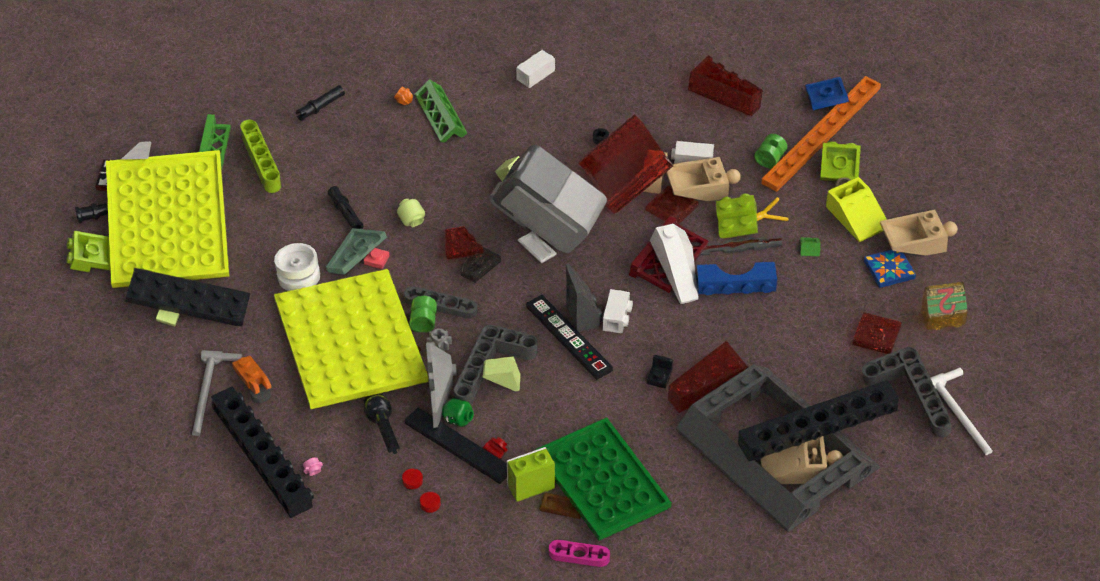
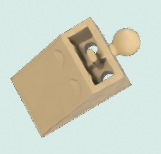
(702, 179)
(918, 233)
(796, 466)

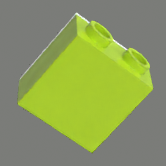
(530, 474)

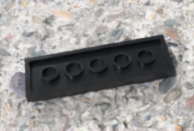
(187, 297)

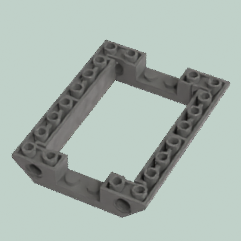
(784, 507)

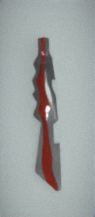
(740, 245)

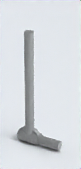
(209, 358)

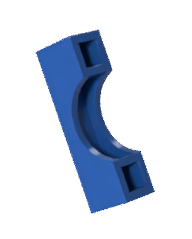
(715, 281)

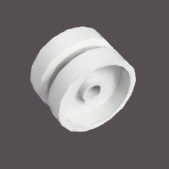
(297, 266)

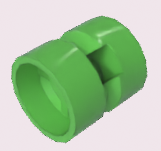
(770, 151)
(423, 314)

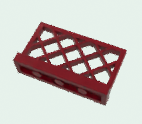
(648, 255)

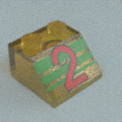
(944, 306)

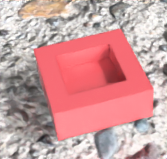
(376, 258)

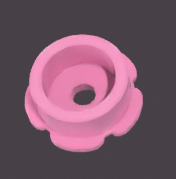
(312, 466)

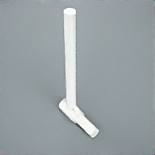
(939, 382)

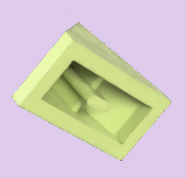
(503, 372)

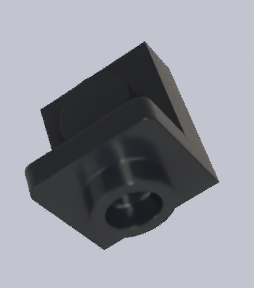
(660, 371)

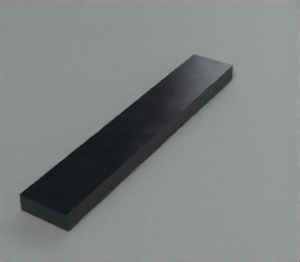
(458, 445)

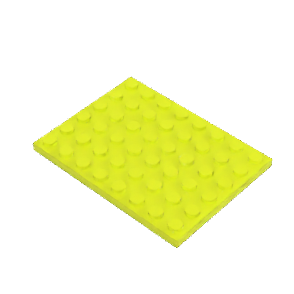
(167, 217)
(350, 338)

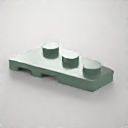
(353, 249)

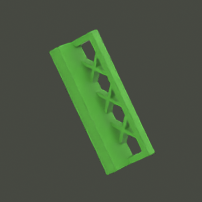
(443, 107)
(209, 134)

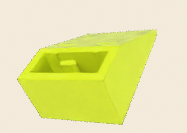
(856, 209)

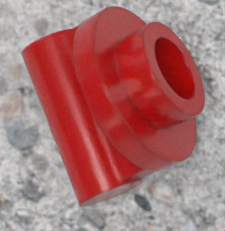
(496, 447)

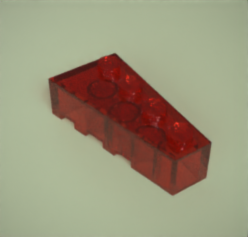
(725, 87)
(705, 377)

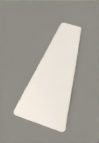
(140, 151)

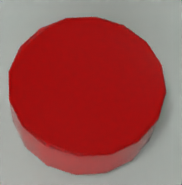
(412, 478)
(430, 502)

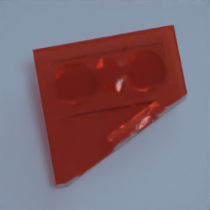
(460, 243)

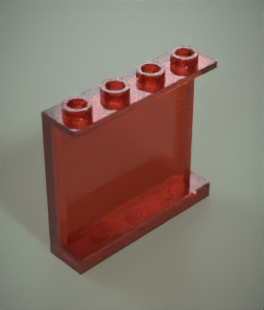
(625, 163)

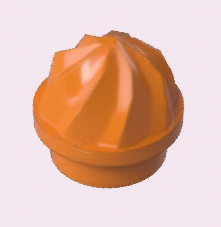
(404, 96)

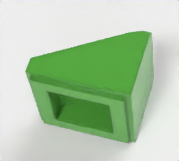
(809, 246)

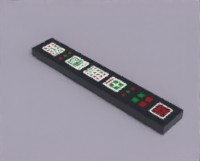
(569, 337)

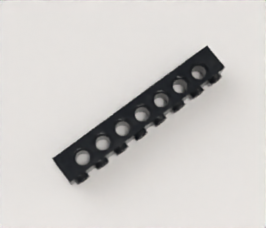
(818, 420)
(262, 452)

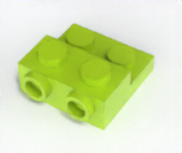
(840, 161)
(737, 216)
(88, 251)

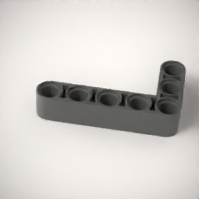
(492, 340)
(918, 384)

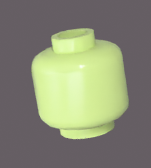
(411, 212)

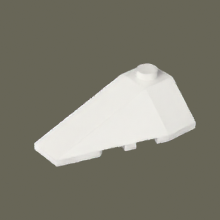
(677, 260)

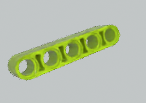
(260, 156)

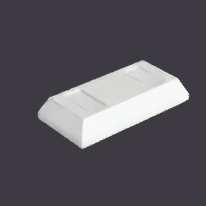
(537, 247)

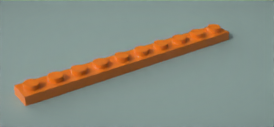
(820, 134)

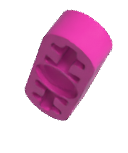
(575, 546)

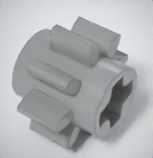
(440, 339)

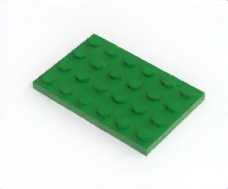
(605, 479)

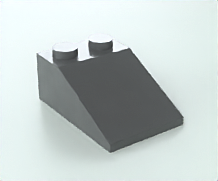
(581, 302)

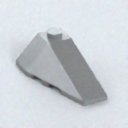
(440, 379)

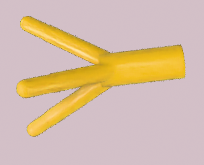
(763, 214)

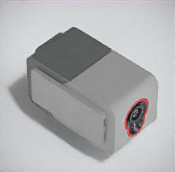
(549, 199)

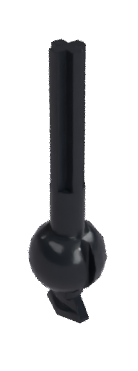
(378, 411)

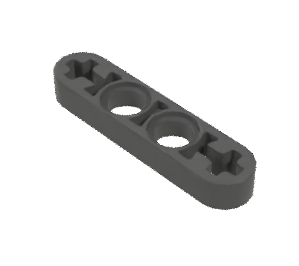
(443, 299)

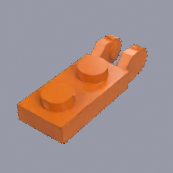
(251, 374)

